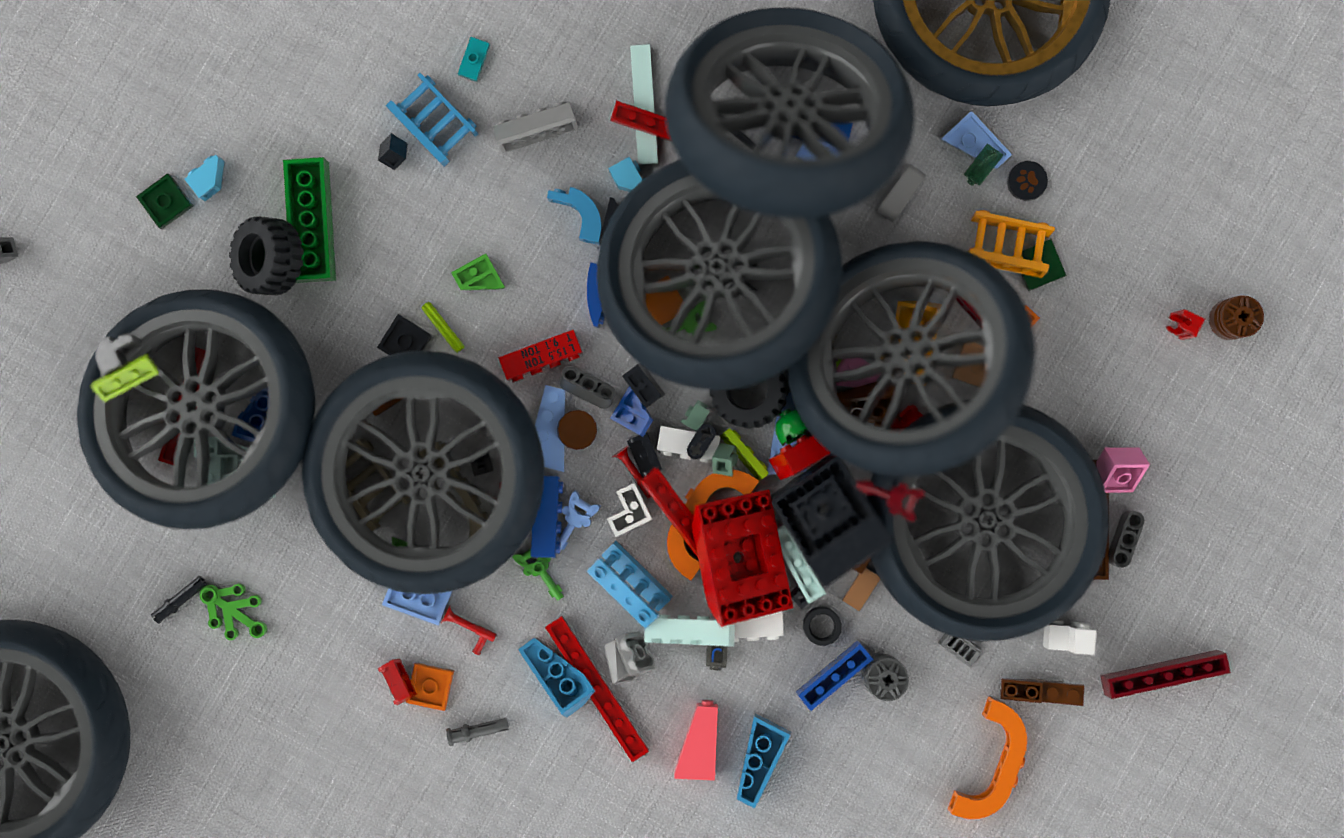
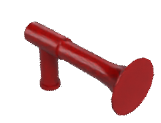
(623, 456)
(481, 631)

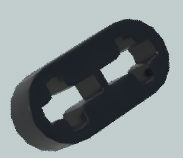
(696, 439)

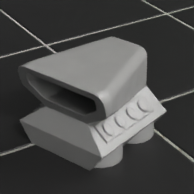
(628, 657)

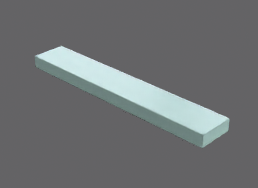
(644, 100)

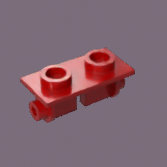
(907, 417)

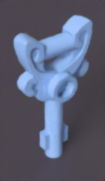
(575, 518)

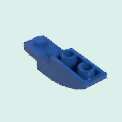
(594, 305)

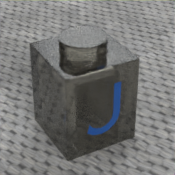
(716, 657)

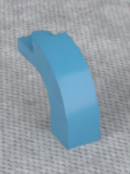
(590, 215)

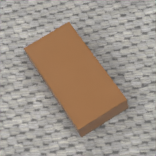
(861, 589)

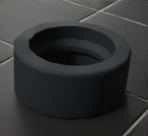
(835, 633)

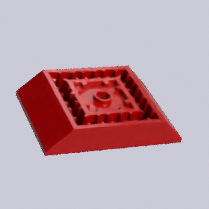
(759, 580)

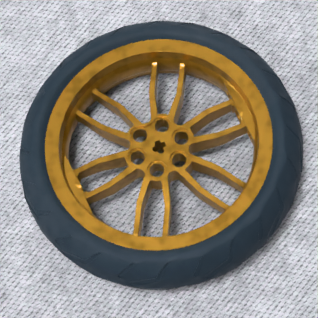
(992, 83)

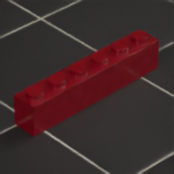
(1165, 674)

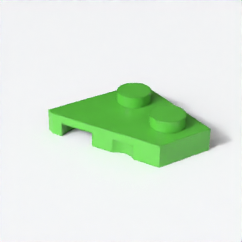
(478, 275)

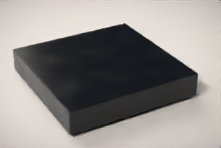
(403, 337)

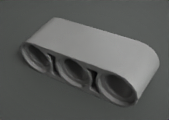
(901, 193)

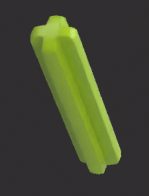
(443, 327)

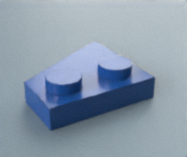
(632, 414)

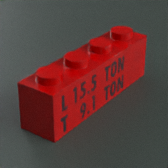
(541, 355)

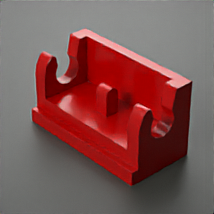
(1187, 324)
(398, 681)

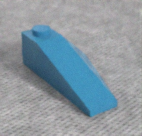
(562, 682)

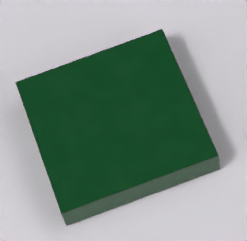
(164, 201)
(1049, 257)

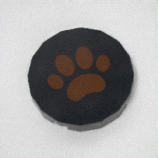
(1027, 181)

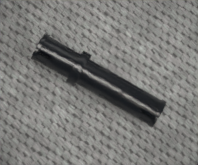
(172, 605)

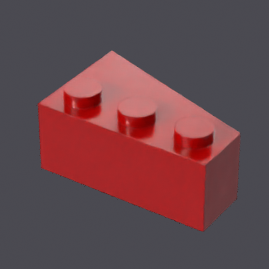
(797, 457)

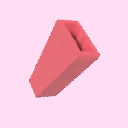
(699, 749)

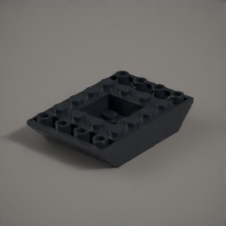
(844, 534)

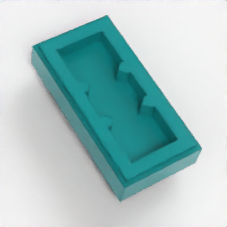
(473, 59)

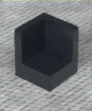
(392, 151)

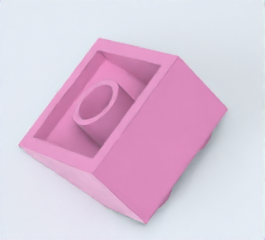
(1121, 468)

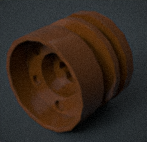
(1225, 319)

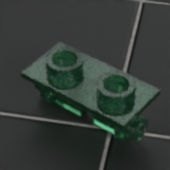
(982, 165)

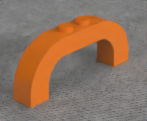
(679, 556)
(1006, 772)

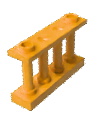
(1016, 262)

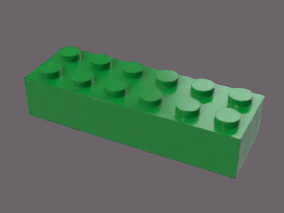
(311, 215)

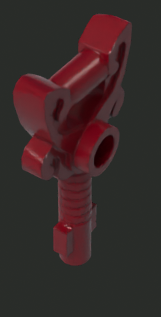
(894, 497)

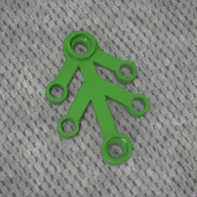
(230, 609)

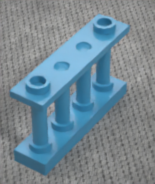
(428, 137)
(637, 576)

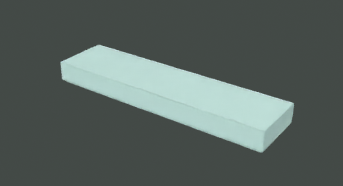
(800, 570)

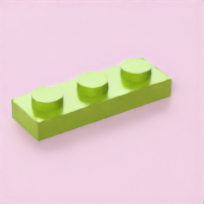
(125, 378)
(745, 454)

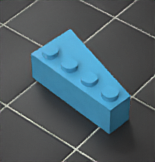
(763, 752)

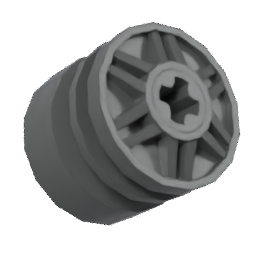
(883, 666)

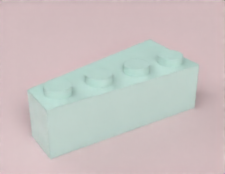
(689, 631)

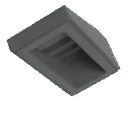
(944, 641)

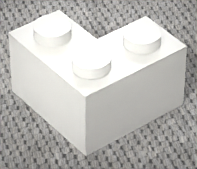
(635, 511)
(1071, 637)

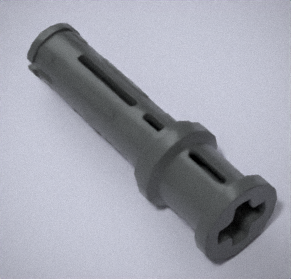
(468, 732)

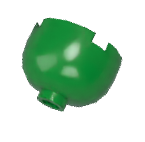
(789, 427)

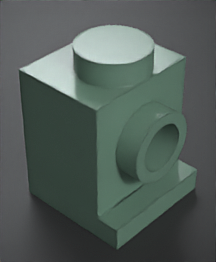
(696, 415)
(724, 459)

